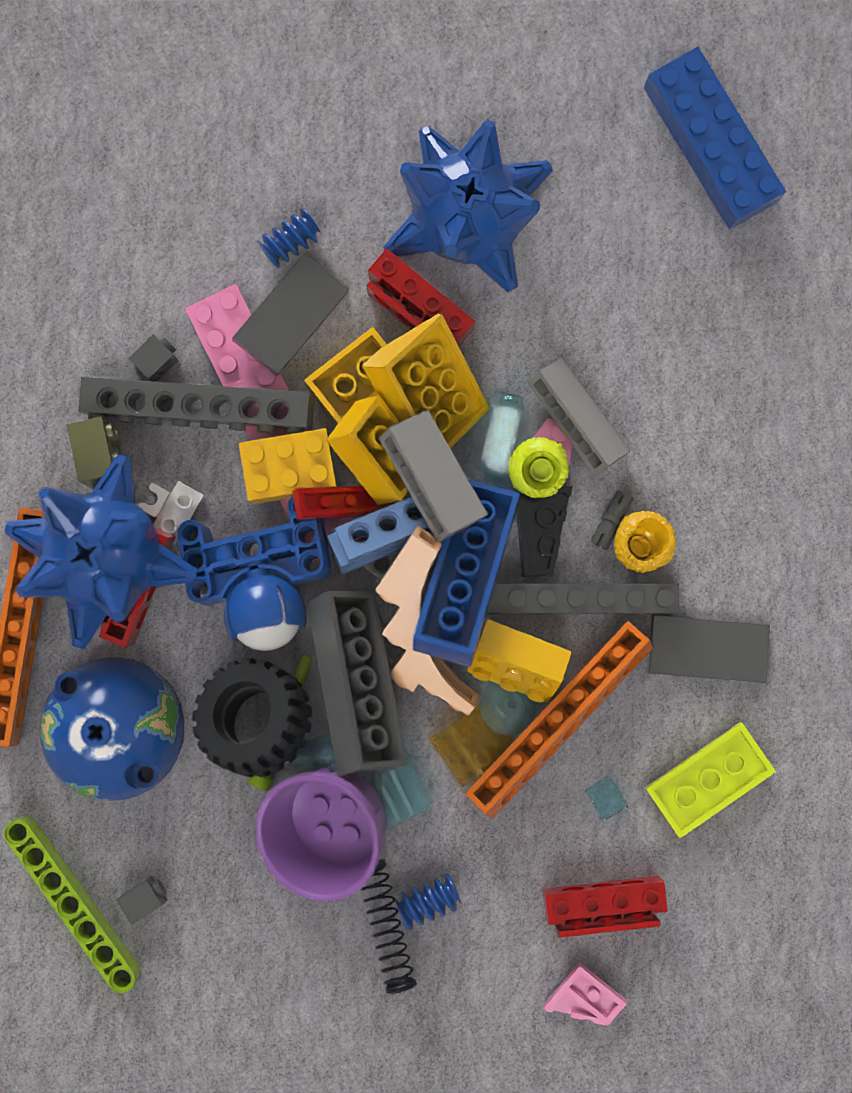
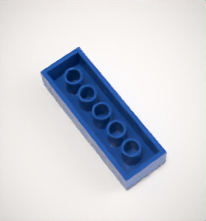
(714, 138)
(466, 580)

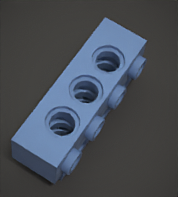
(379, 543)

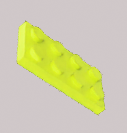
(710, 780)

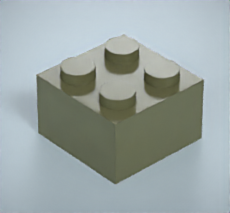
(94, 448)

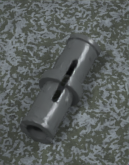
(612, 520)

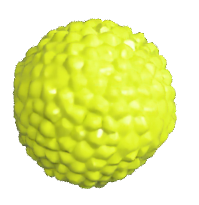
(538, 467)

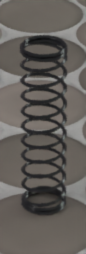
(392, 984)

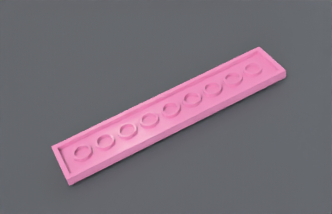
(216, 322)

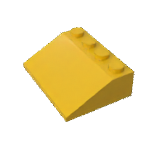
(430, 374)

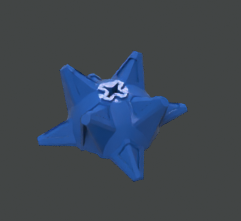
(475, 230)
(96, 552)

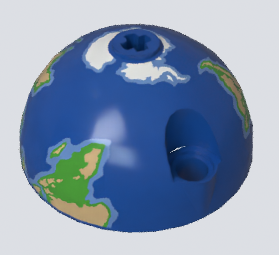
(139, 723)

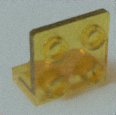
(469, 746)

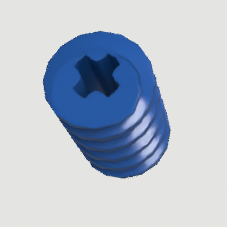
(289, 238)
(428, 901)

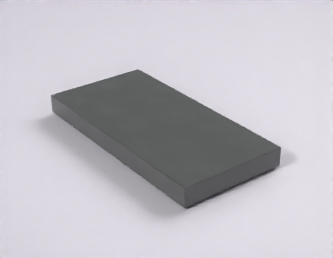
(290, 314)
(709, 649)

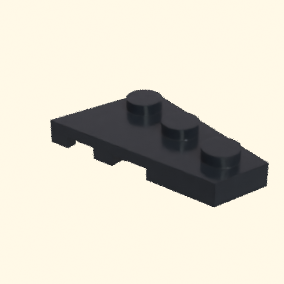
(540, 531)

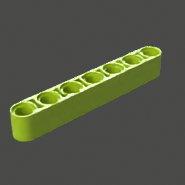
(87, 908)

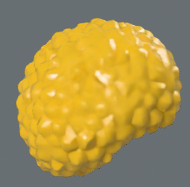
(645, 541)

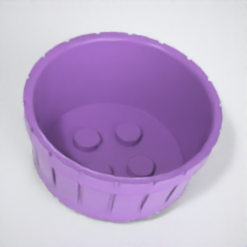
(321, 833)

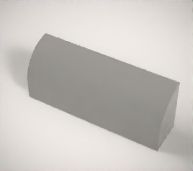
(578, 416)
(432, 475)

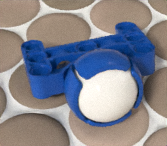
(260, 595)

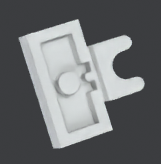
(172, 507)

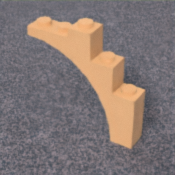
(406, 587)

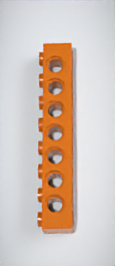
(17, 640)
(559, 720)

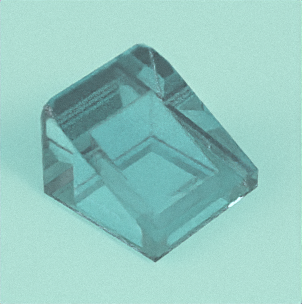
(606, 798)

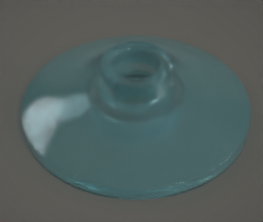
(500, 716)

